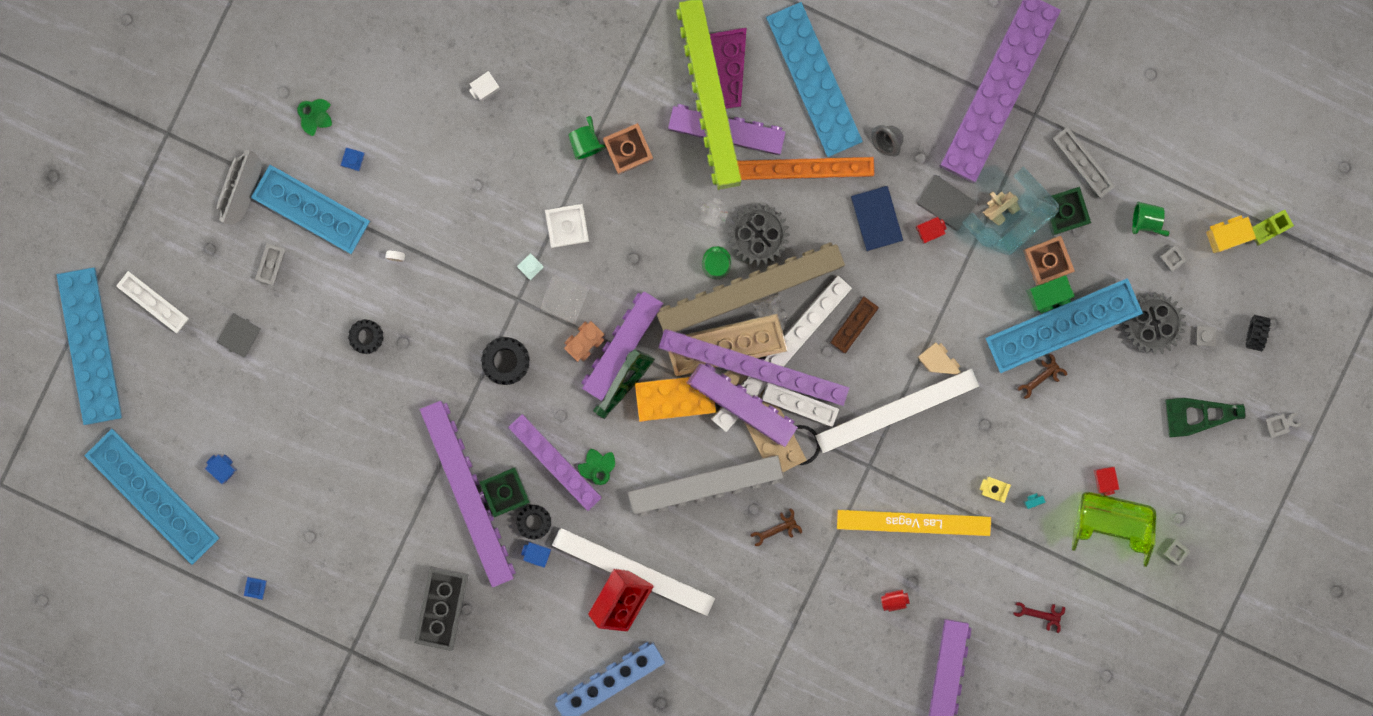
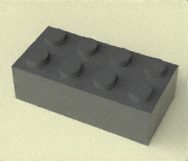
(441, 608)

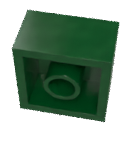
(1071, 212)
(505, 492)

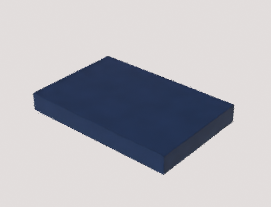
(877, 218)

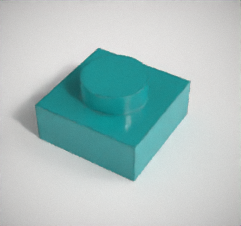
(1034, 500)

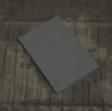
(947, 202)

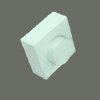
(530, 266)

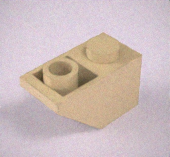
(937, 361)

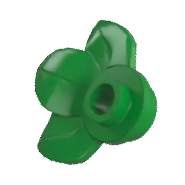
(316, 118)
(597, 463)

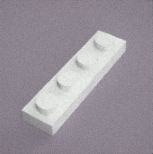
(152, 302)
(800, 404)

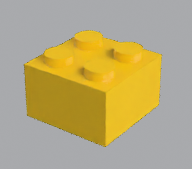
(1230, 235)

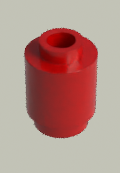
(895, 600)

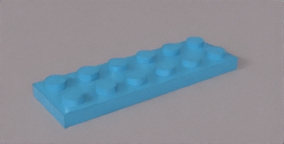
(310, 209)

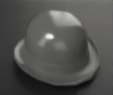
(887, 139)

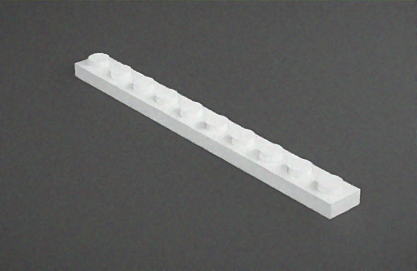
(794, 339)

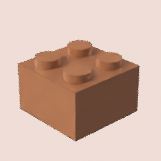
(628, 149)
(1048, 260)

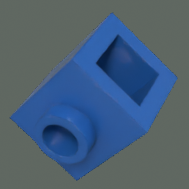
(221, 467)
(536, 554)

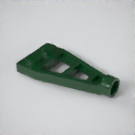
(635, 361)
(1177, 415)

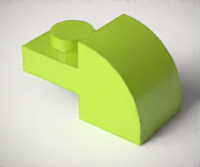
(1272, 227)

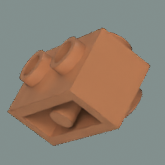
(584, 341)

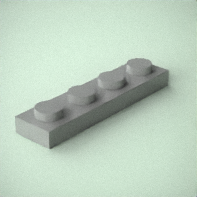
(1083, 162)

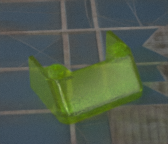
(1117, 519)

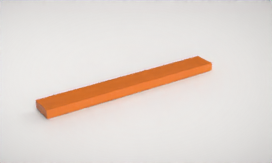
(806, 168)

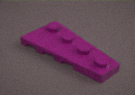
(729, 59)

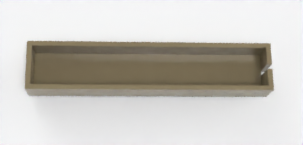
(753, 288)

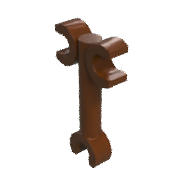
(1052, 369)
(789, 523)

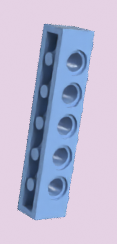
(604, 692)

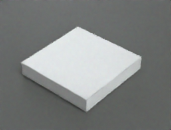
(567, 226)

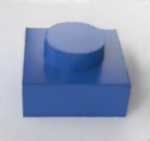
(352, 159)
(255, 588)

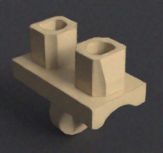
(999, 204)

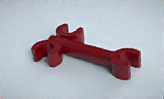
(1053, 618)

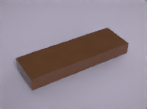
(854, 325)

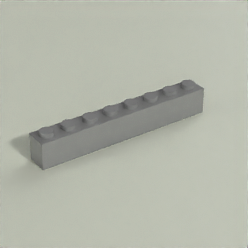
(706, 484)

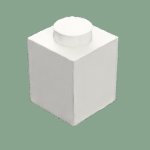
(484, 86)

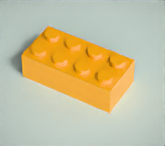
(670, 400)

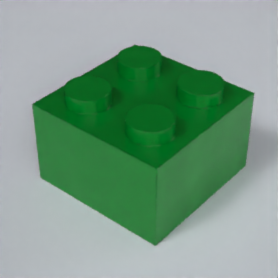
(1050, 293)

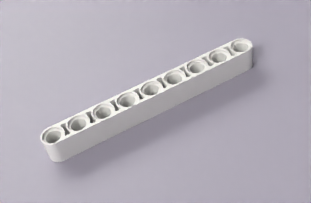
(897, 410)
(610, 560)

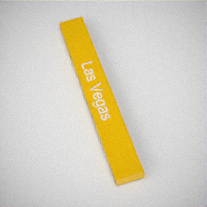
(913, 522)

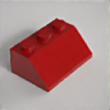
(620, 601)

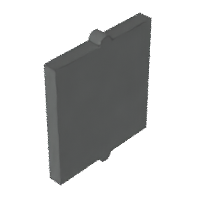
(239, 335)

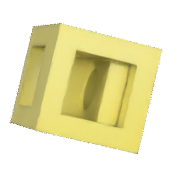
(1000, 495)

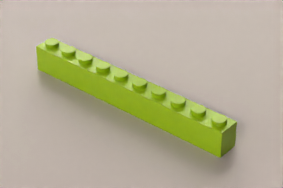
(709, 94)

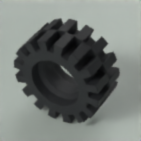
(1258, 333)
(354, 336)
(522, 522)

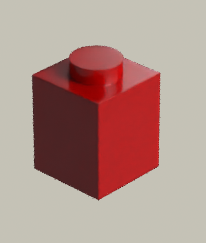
(931, 229)
(1106, 480)

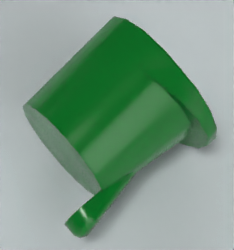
(585, 141)
(1148, 218)
(716, 262)

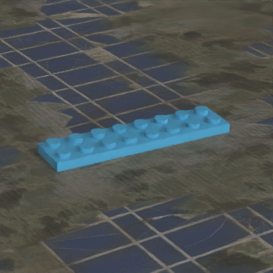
(814, 79)
(1064, 325)
(89, 346)
(152, 496)

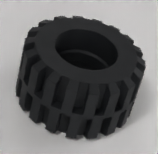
(490, 352)

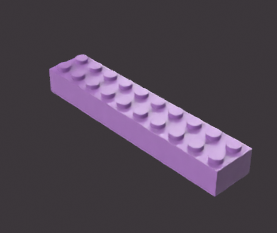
(1000, 89)

